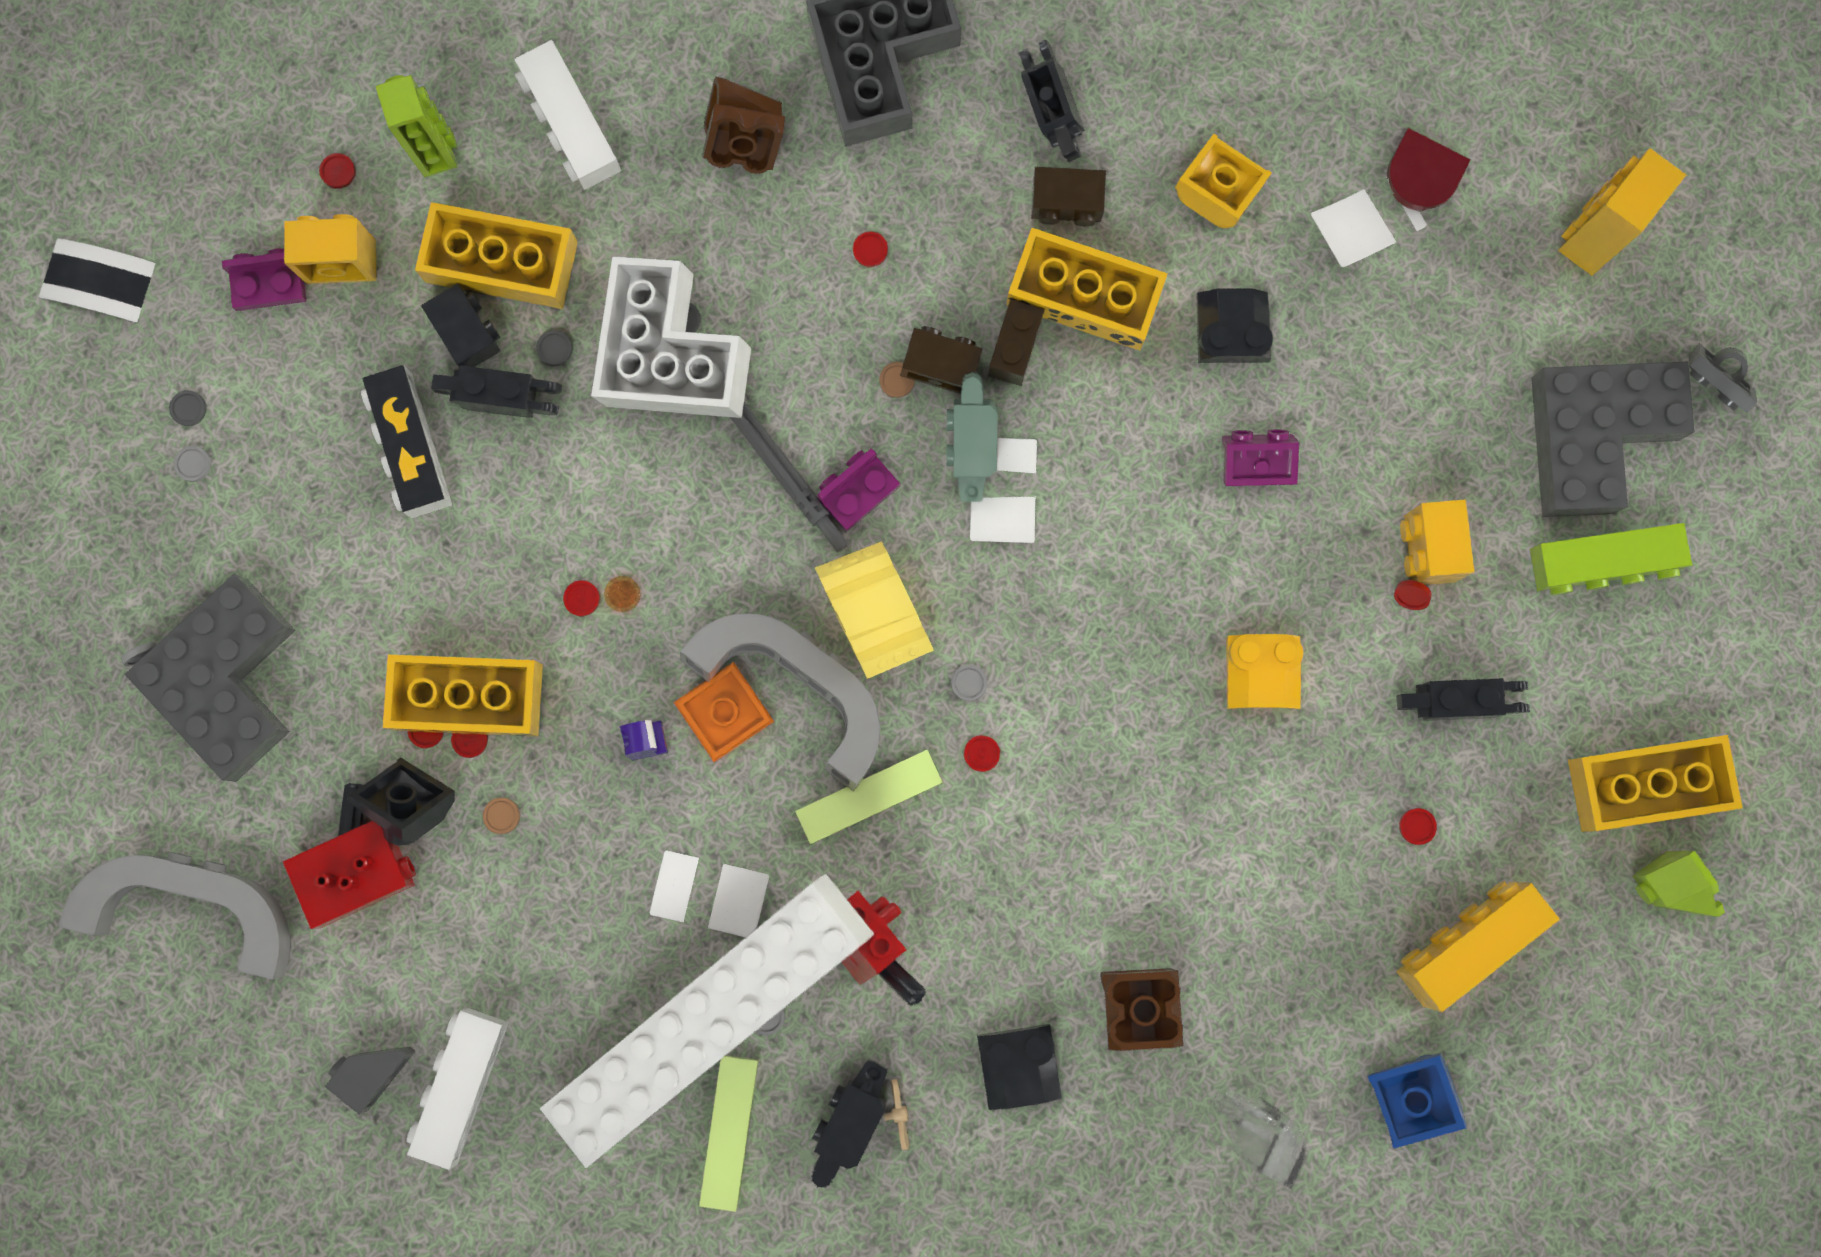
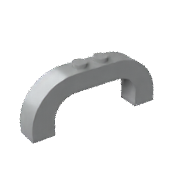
(801, 657)
(262, 919)

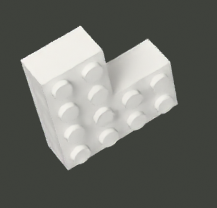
(650, 358)

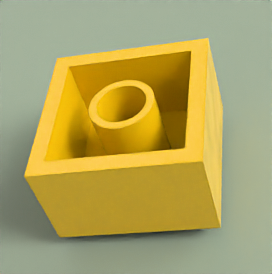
(330, 249)
(1438, 542)

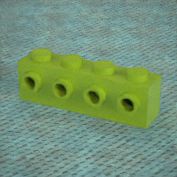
(417, 124)
(1611, 557)

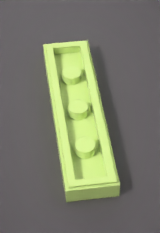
(869, 798)
(728, 1133)

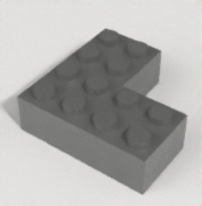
(861, 54)
(1588, 416)
(199, 676)

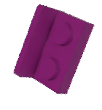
(262, 281)
(1260, 458)
(857, 489)

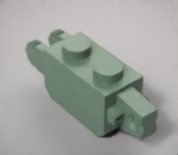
(975, 438)

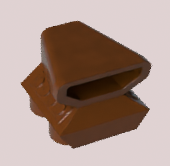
(742, 127)
(1143, 1009)

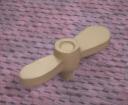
(899, 1114)

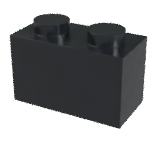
(460, 326)

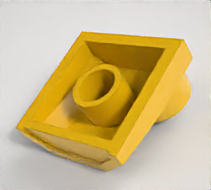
(1221, 183)
(1263, 671)

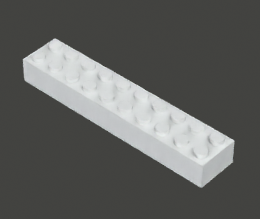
(707, 1020)

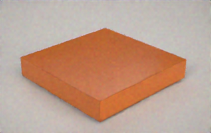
(724, 712)

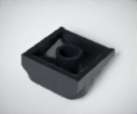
(1233, 326)
(404, 802)
(1019, 1067)

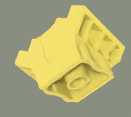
(874, 609)

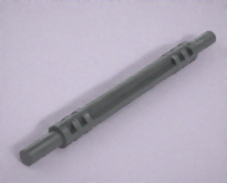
(788, 477)

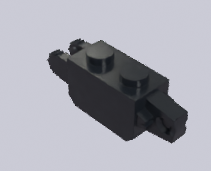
(1052, 101)
(497, 391)
(1463, 699)
(851, 1124)

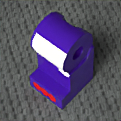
(643, 739)

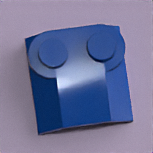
(1418, 1100)

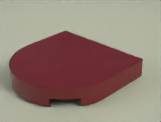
(1424, 172)

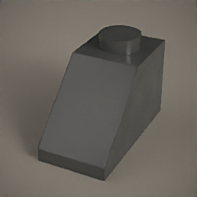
(366, 1075)

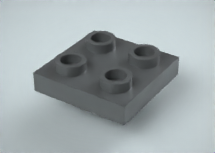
(1732, 387)

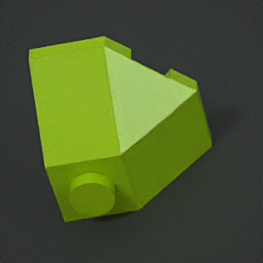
(1679, 883)

